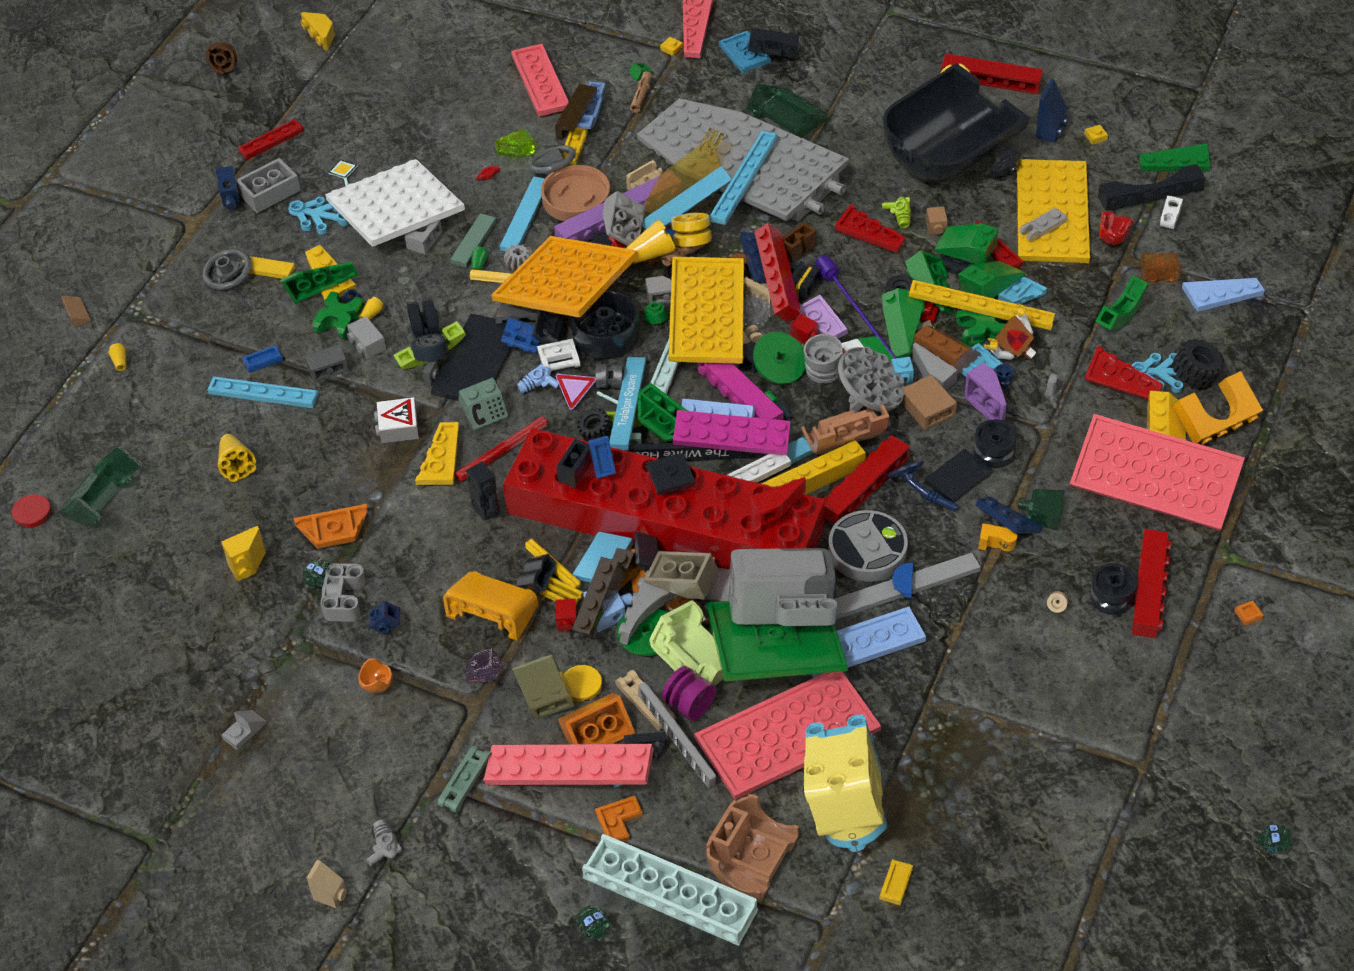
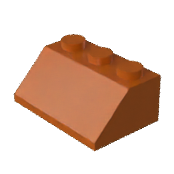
(598, 722)

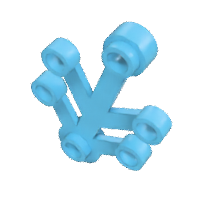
(298, 209)
(1162, 371)

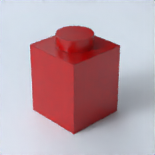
(803, 328)
(565, 614)

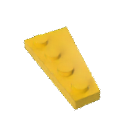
(317, 258)

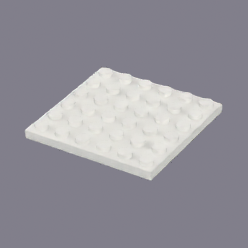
(394, 202)

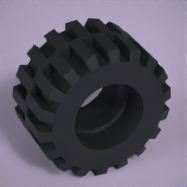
(1198, 363)

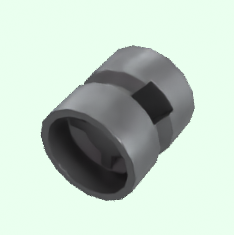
(602, 375)

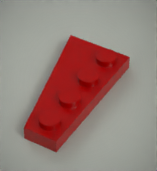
(862, 227)
(1120, 376)

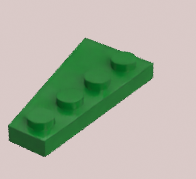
(1176, 158)

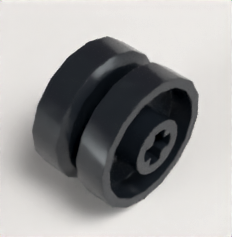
(426, 319)
(995, 443)
(1113, 589)

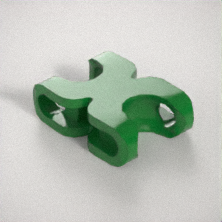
(338, 314)
(980, 326)

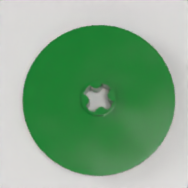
(780, 345)
(640, 641)

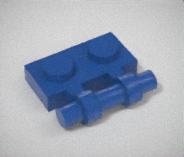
(520, 331)

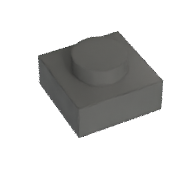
(430, 372)

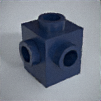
(384, 617)

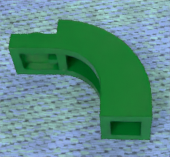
(1122, 311)

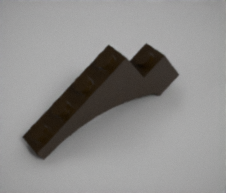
(605, 584)

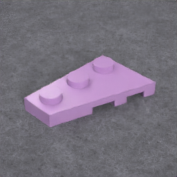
(828, 321)

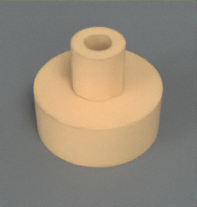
(1055, 605)

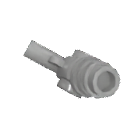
(385, 841)

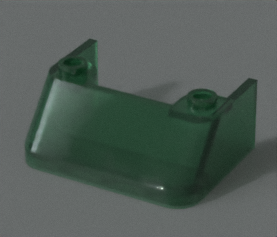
(100, 486)

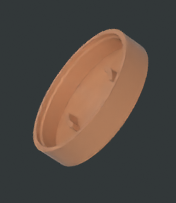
(573, 191)

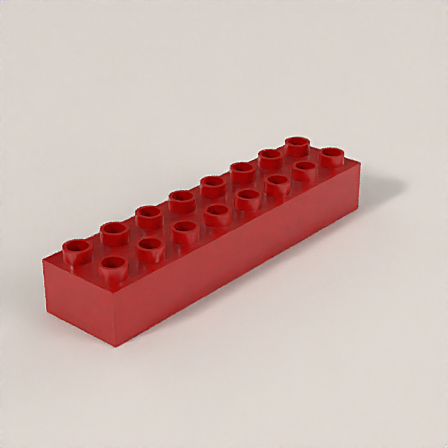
(696, 519)

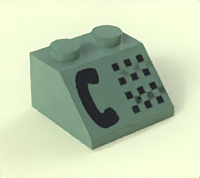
(483, 404)

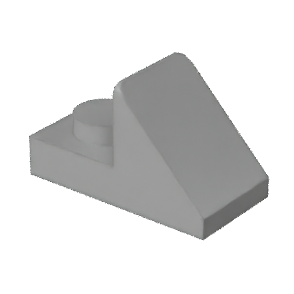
(246, 726)

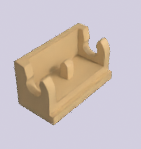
(642, 174)

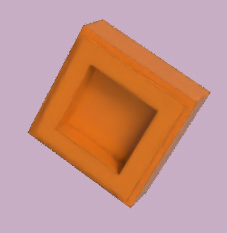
(1249, 613)

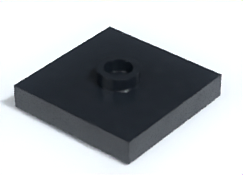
(670, 474)

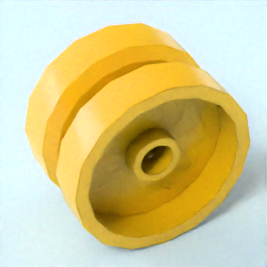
(691, 229)

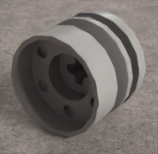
(822, 358)

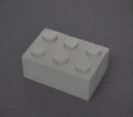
(268, 185)

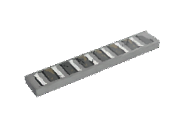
(677, 735)

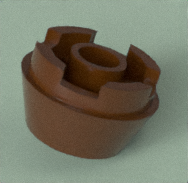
(221, 57)

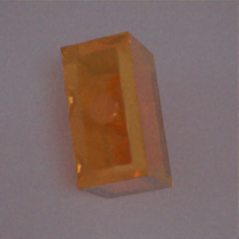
(1159, 267)

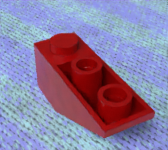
(775, 502)

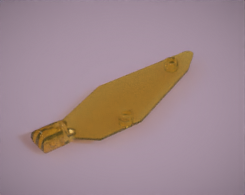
(685, 173)

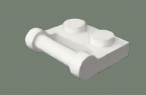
(559, 351)

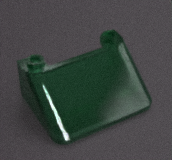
(786, 109)

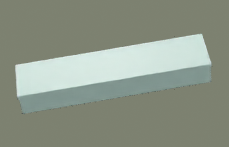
(671, 889)

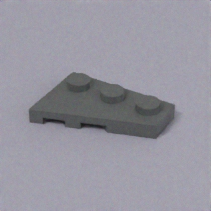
(515, 312)

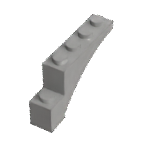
(644, 603)

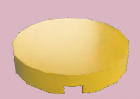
(584, 682)

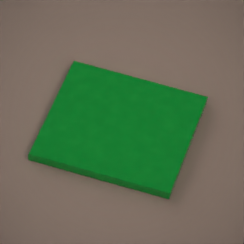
(772, 649)

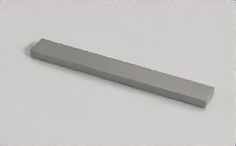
(921, 580)

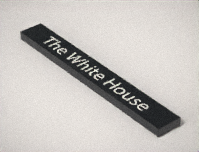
(691, 453)

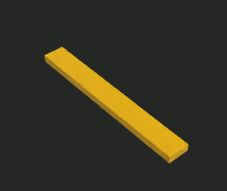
(978, 303)

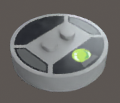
(868, 545)

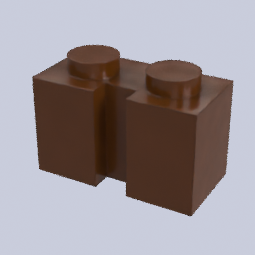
(799, 240)

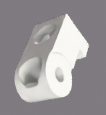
(1171, 213)

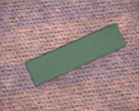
(473, 239)

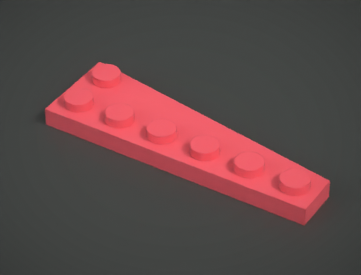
(695, 23)

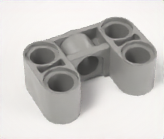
(333, 602)

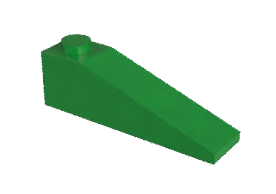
(901, 319)

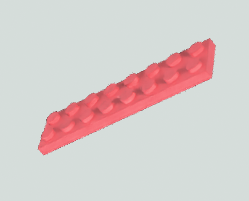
(569, 764)

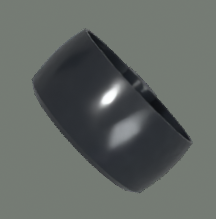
(607, 313)

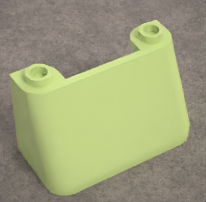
(685, 642)

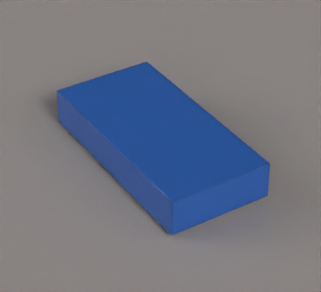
(262, 359)
(602, 457)

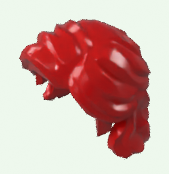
(1114, 229)

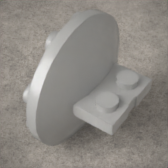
(870, 379)

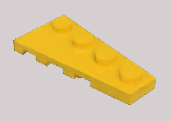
(441, 457)

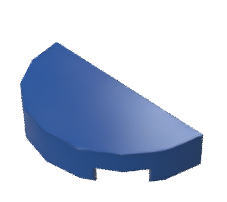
(903, 579)

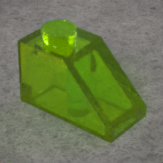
(515, 145)

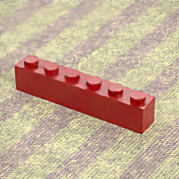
(999, 74)
(777, 272)
(865, 479)
(1150, 583)

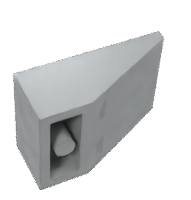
(623, 217)

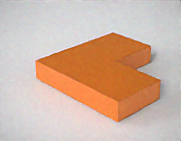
(615, 814)

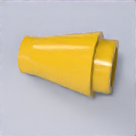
(372, 308)
(118, 355)

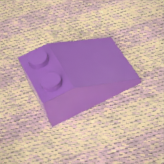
(985, 392)

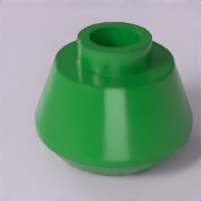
(655, 313)

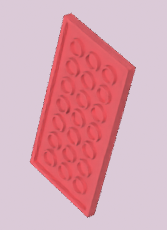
(1157, 472)
(771, 736)

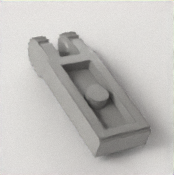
(1043, 224)

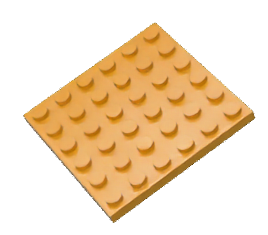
(565, 276)

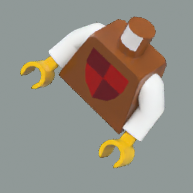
(1013, 337)

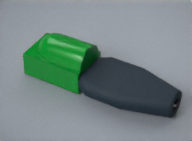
(786, 413)

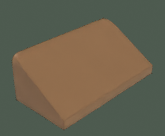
(76, 310)

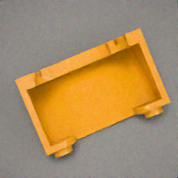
(491, 600)

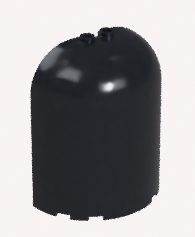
(948, 126)

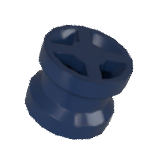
(1004, 374)

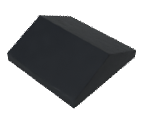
(645, 550)

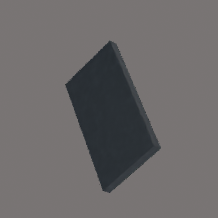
(474, 358)

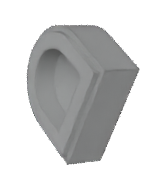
(1052, 384)

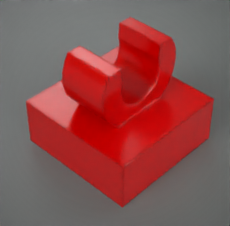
(929, 313)

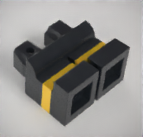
(805, 279)

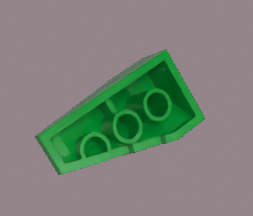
(931, 270)
(313, 281)

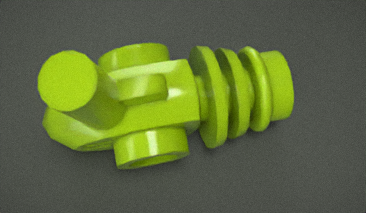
(901, 209)

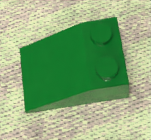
(968, 242)
(989, 278)

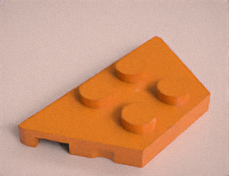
(333, 526)

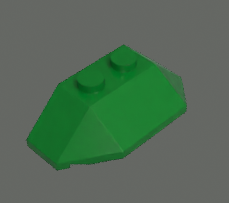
(658, 412)

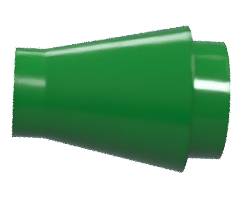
(478, 258)

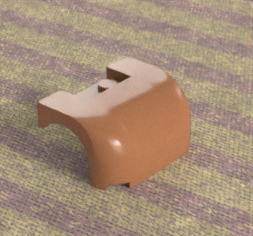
(845, 428)
(748, 847)

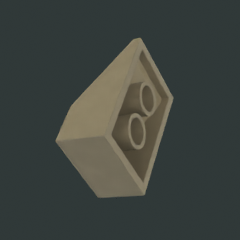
(683, 573)

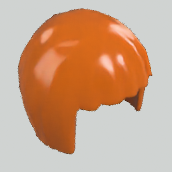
(375, 676)

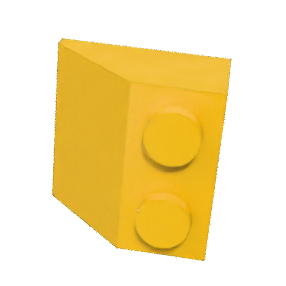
(244, 553)

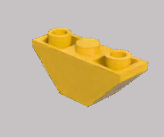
(319, 27)

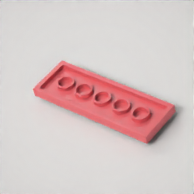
(540, 79)

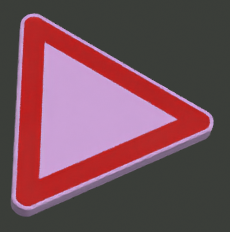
(574, 387)

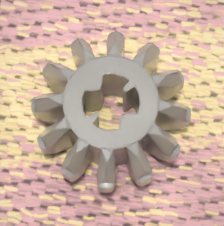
(516, 256)

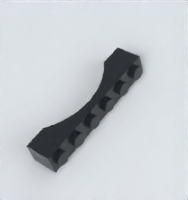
(1120, 195)

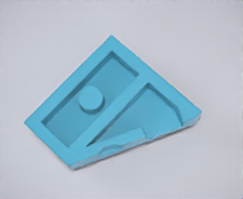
(1022, 291)

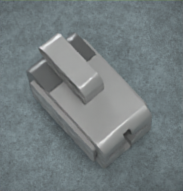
(782, 587)

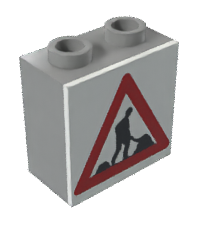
(396, 420)

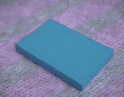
(737, 50)

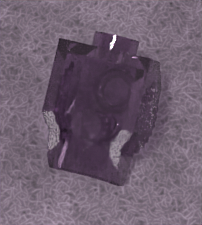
(483, 666)

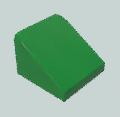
(637, 70)

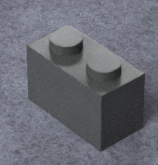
(326, 363)

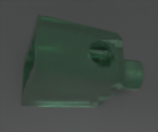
(1044, 507)

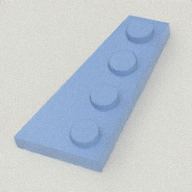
(1217, 293)
(718, 408)

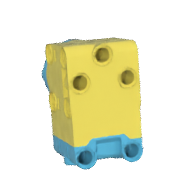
(844, 783)

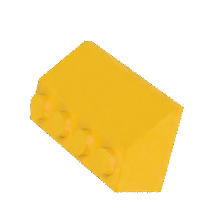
(1162, 416)

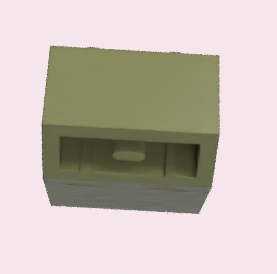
(544, 686)

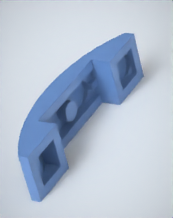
(592, 112)

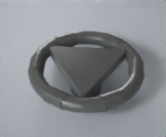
(551, 158)
(227, 269)

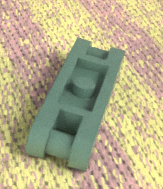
(464, 779)

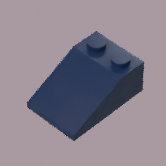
(1051, 114)

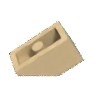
(326, 885)

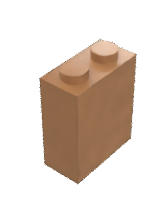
(928, 402)

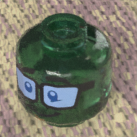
(315, 572)
(1275, 838)
(592, 922)

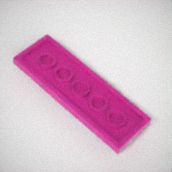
(731, 432)

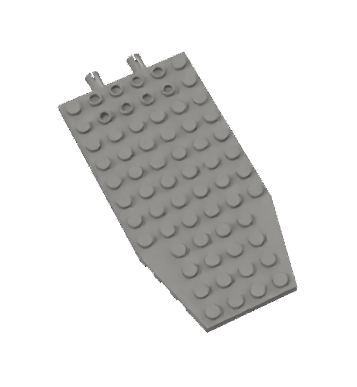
(791, 177)

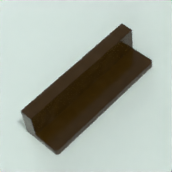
(575, 110)

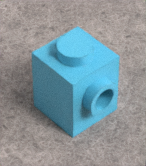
(904, 368)

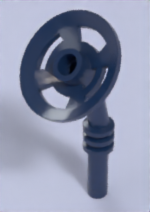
(907, 474)

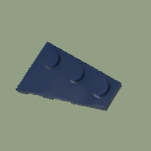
(1008, 517)

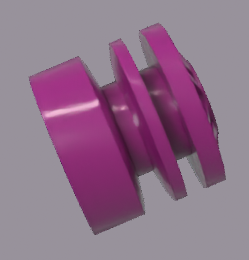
(688, 693)

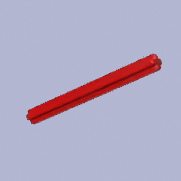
(503, 447)

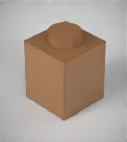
(936, 220)

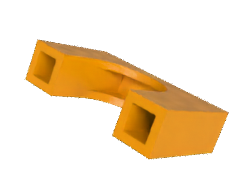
(1203, 427)

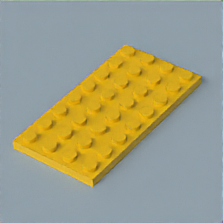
(1040, 189)
(706, 310)

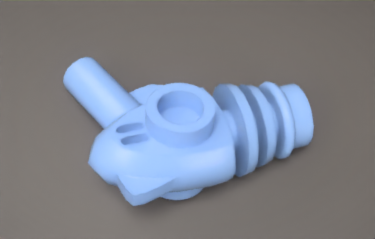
(537, 377)

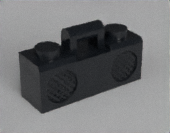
(773, 42)
(483, 491)

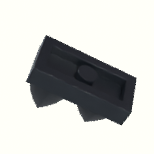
(657, 740)

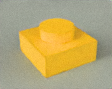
(671, 46)
(1096, 134)

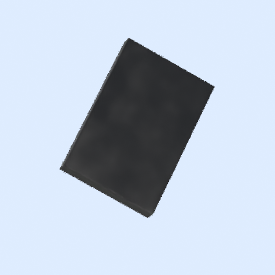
(958, 476)

